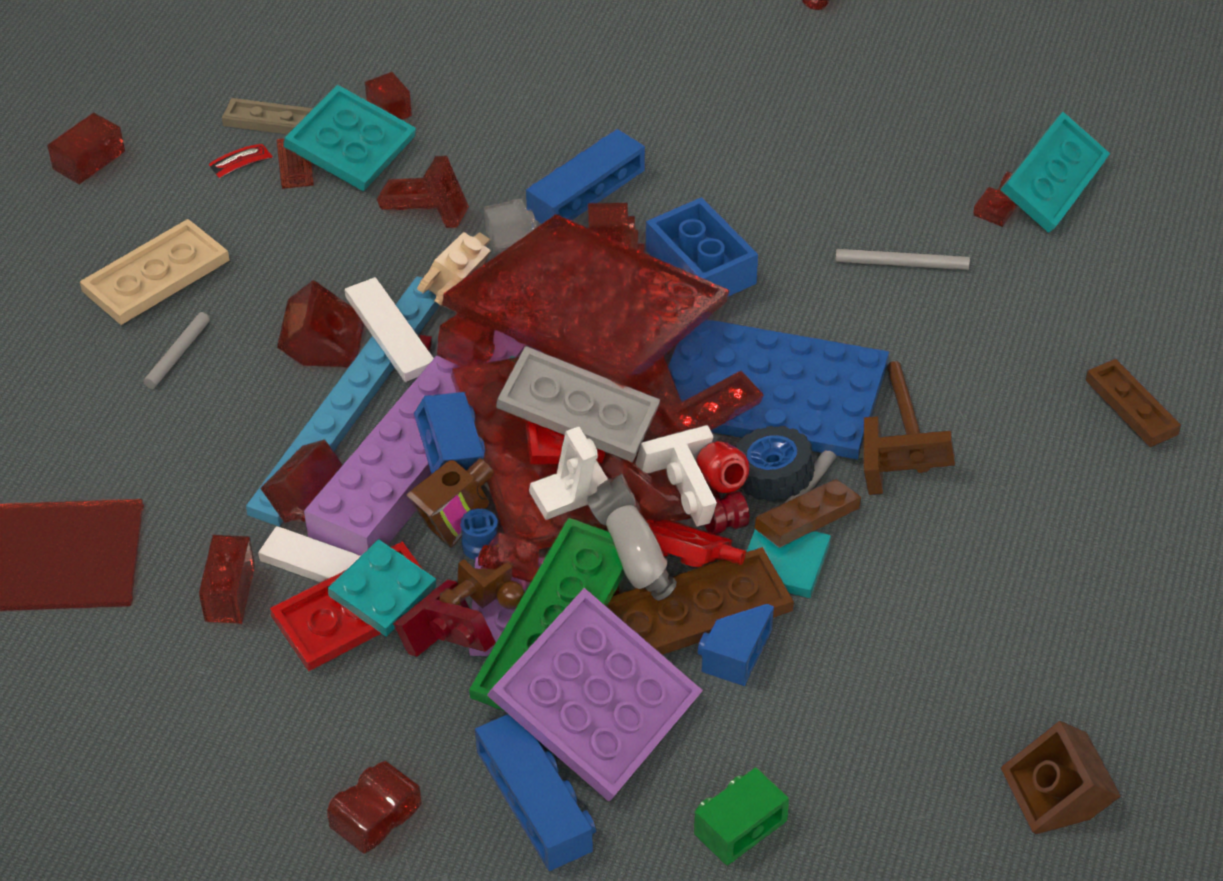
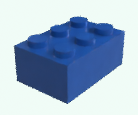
(703, 245)

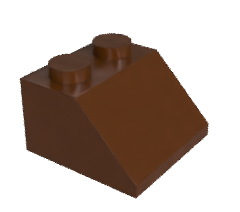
(1060, 779)

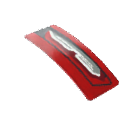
(239, 158)

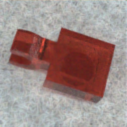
(995, 205)

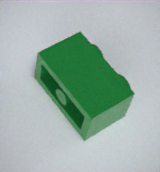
(740, 815)

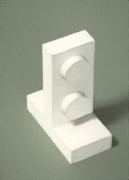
(678, 456)
(575, 478)

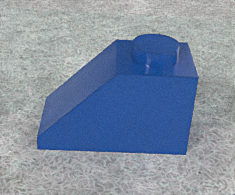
(736, 644)

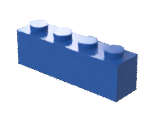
(587, 178)
(535, 792)

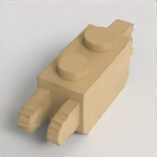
(455, 264)

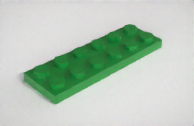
(576, 561)

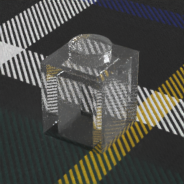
(507, 223)

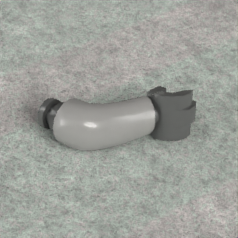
(634, 541)

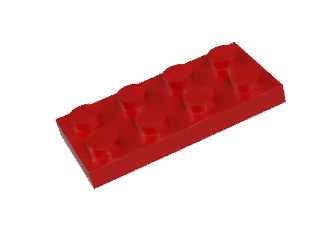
(322, 627)

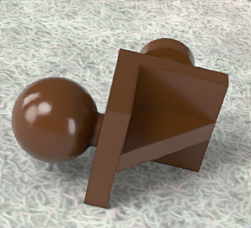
(485, 586)

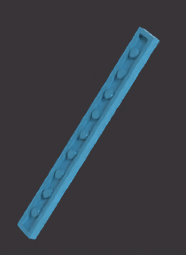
(349, 395)

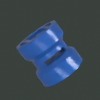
(477, 530)

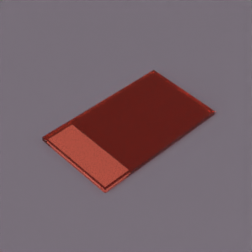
(68, 554)

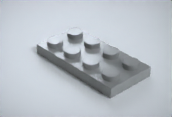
(571, 397)

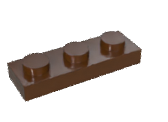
(1133, 402)
(807, 512)

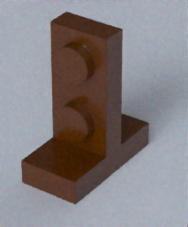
(902, 452)

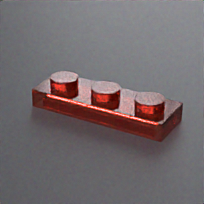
(714, 405)

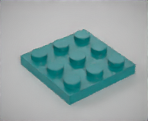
(349, 137)

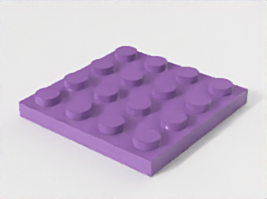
(595, 694)

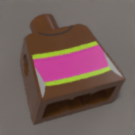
(449, 495)

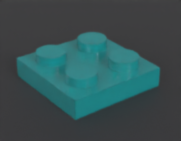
(381, 587)

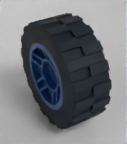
(778, 462)

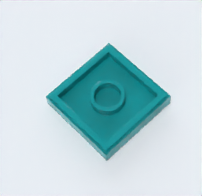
(797, 561)

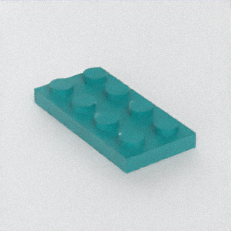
(1055, 172)

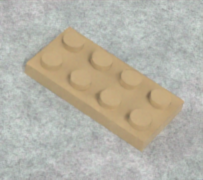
(154, 271)

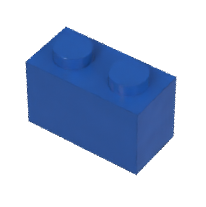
(448, 430)

